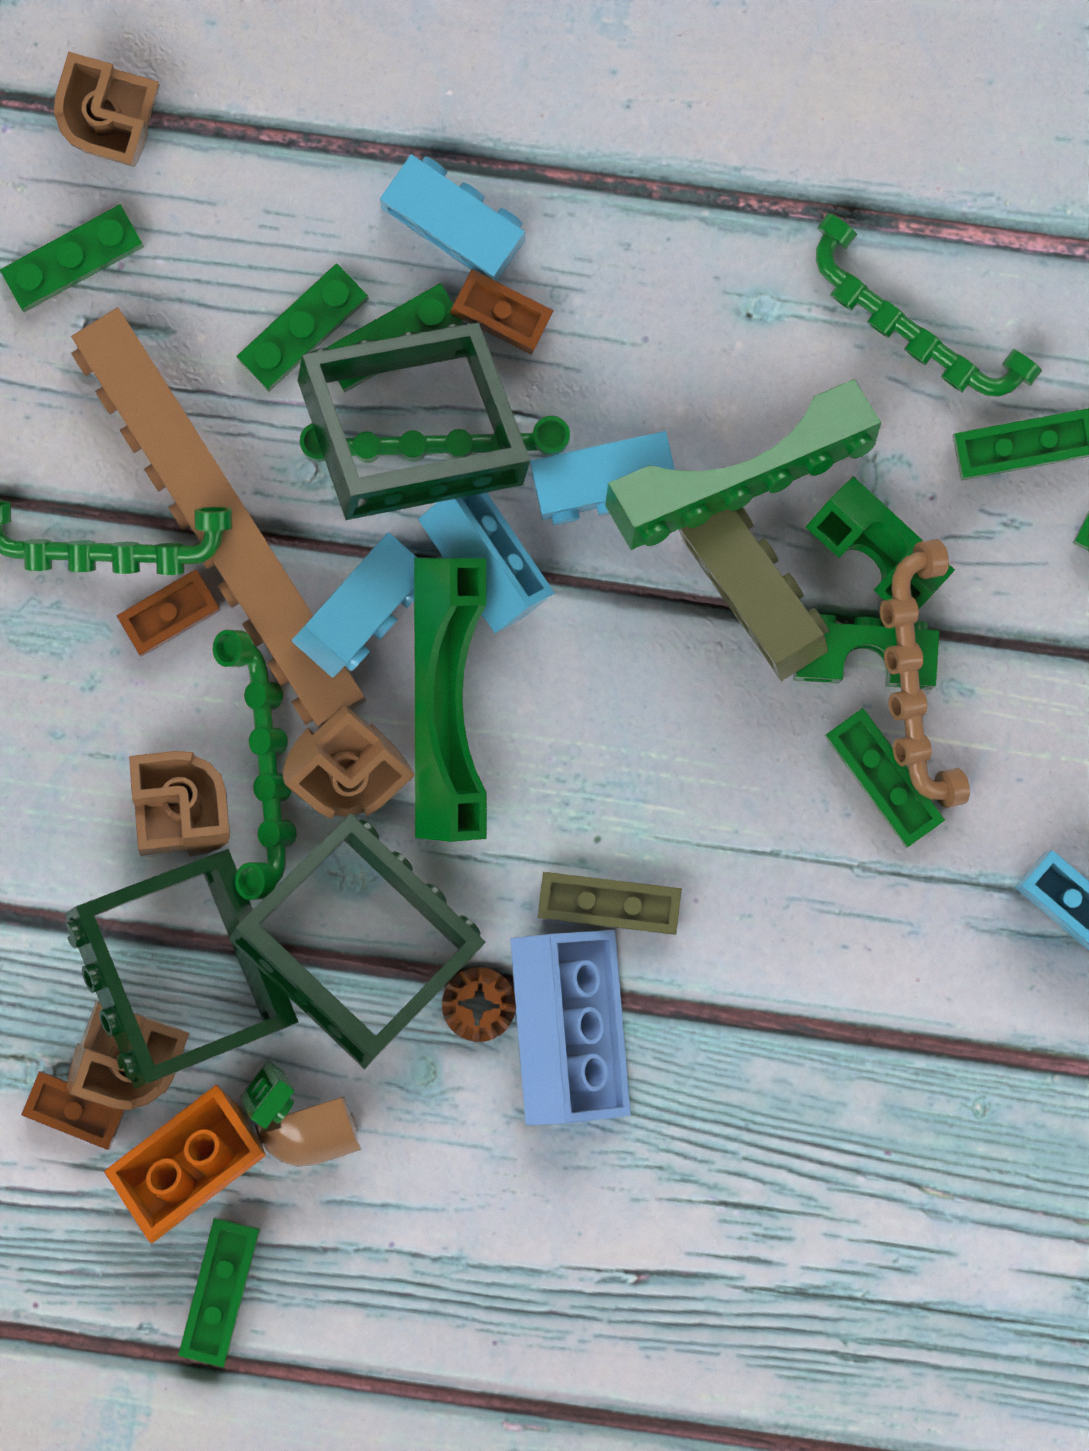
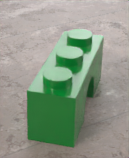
(863, 523)
(869, 634)

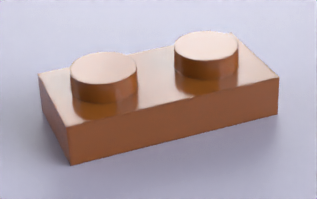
(501, 311)
(168, 612)
(84, 1119)

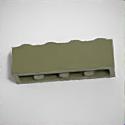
(757, 592)

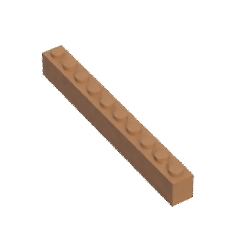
(196, 481)

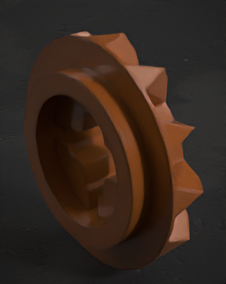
(493, 1021)

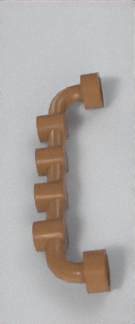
(910, 704)

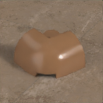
(104, 109)
(345, 767)
(178, 804)
(95, 1068)
(312, 1134)

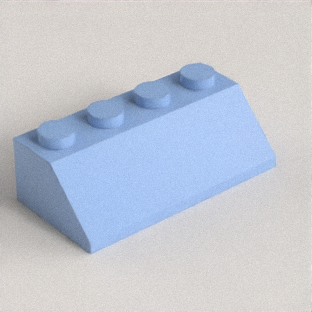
(570, 1027)

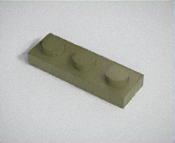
(609, 903)

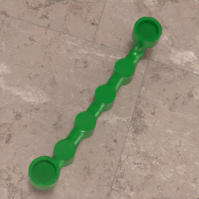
(922, 343)
(549, 436)
(123, 555)
(259, 879)

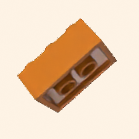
(185, 1162)

